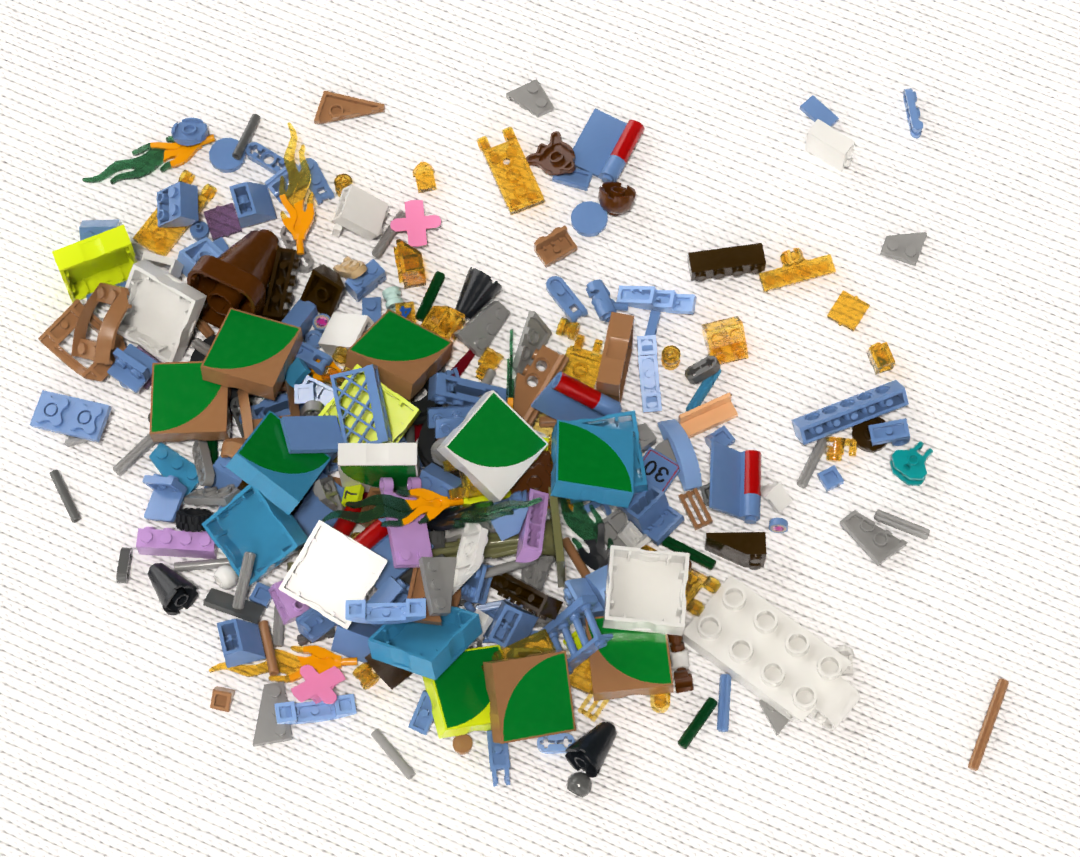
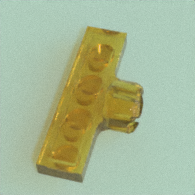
(796, 270)

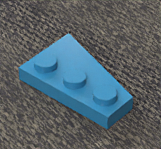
(171, 463)

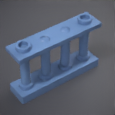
(446, 418)
(570, 616)

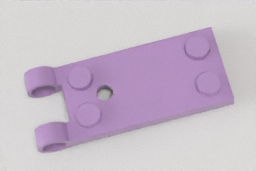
(412, 540)

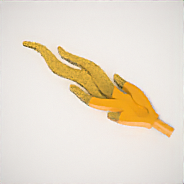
(294, 198)
(290, 664)

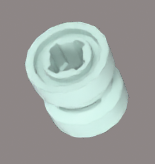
(392, 296)

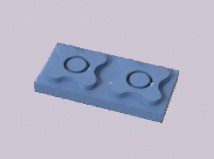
(70, 416)

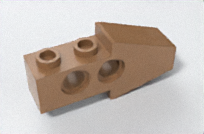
(523, 392)

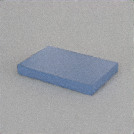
(311, 434)

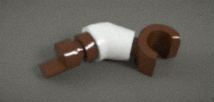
(680, 663)

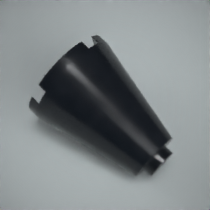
(476, 293)
(171, 589)
(592, 749)

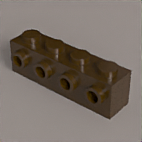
(726, 262)
(281, 284)
(527, 595)

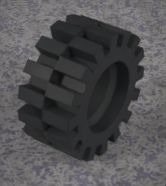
(192, 519)

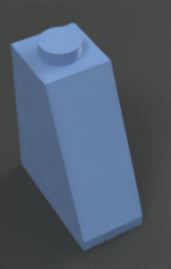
(302, 316)

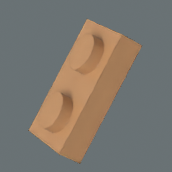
(554, 246)

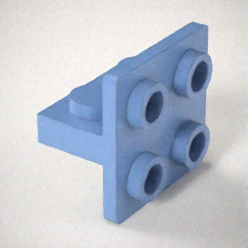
(131, 367)

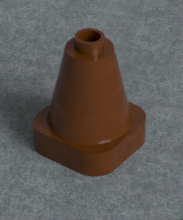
(236, 277)

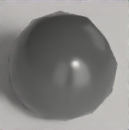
(579, 784)

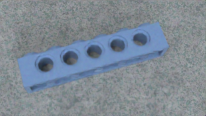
(850, 412)

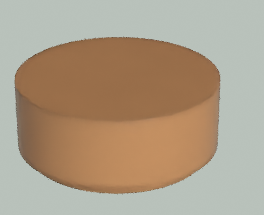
(462, 744)

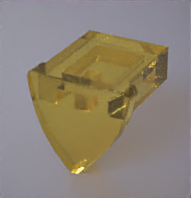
(424, 177)

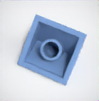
(353, 641)

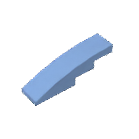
(661, 300)

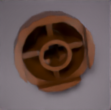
(615, 198)

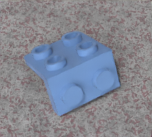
(165, 498)
(476, 587)

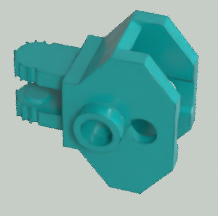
(910, 464)

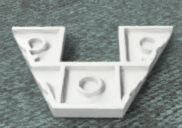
(470, 550)

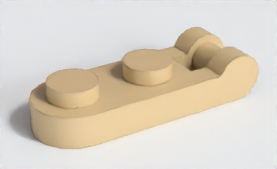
(350, 268)

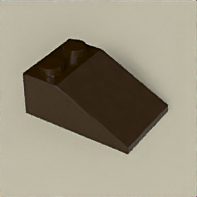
(741, 548)

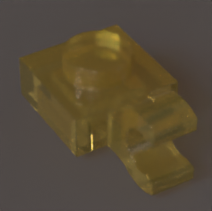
(489, 359)

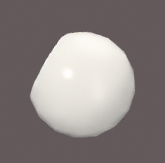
(225, 577)

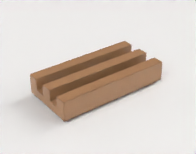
(689, 494)

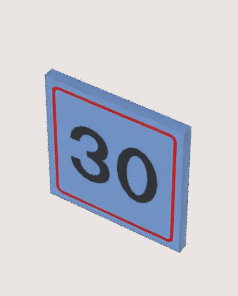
(660, 469)

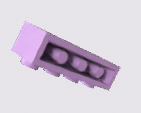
(175, 543)

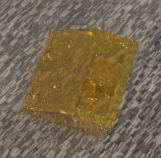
(409, 265)
(444, 321)
(725, 340)

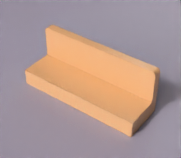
(708, 415)

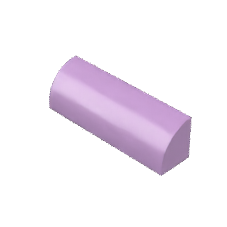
(532, 530)

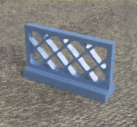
(376, 399)

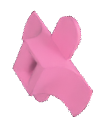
(415, 223)
(318, 686)

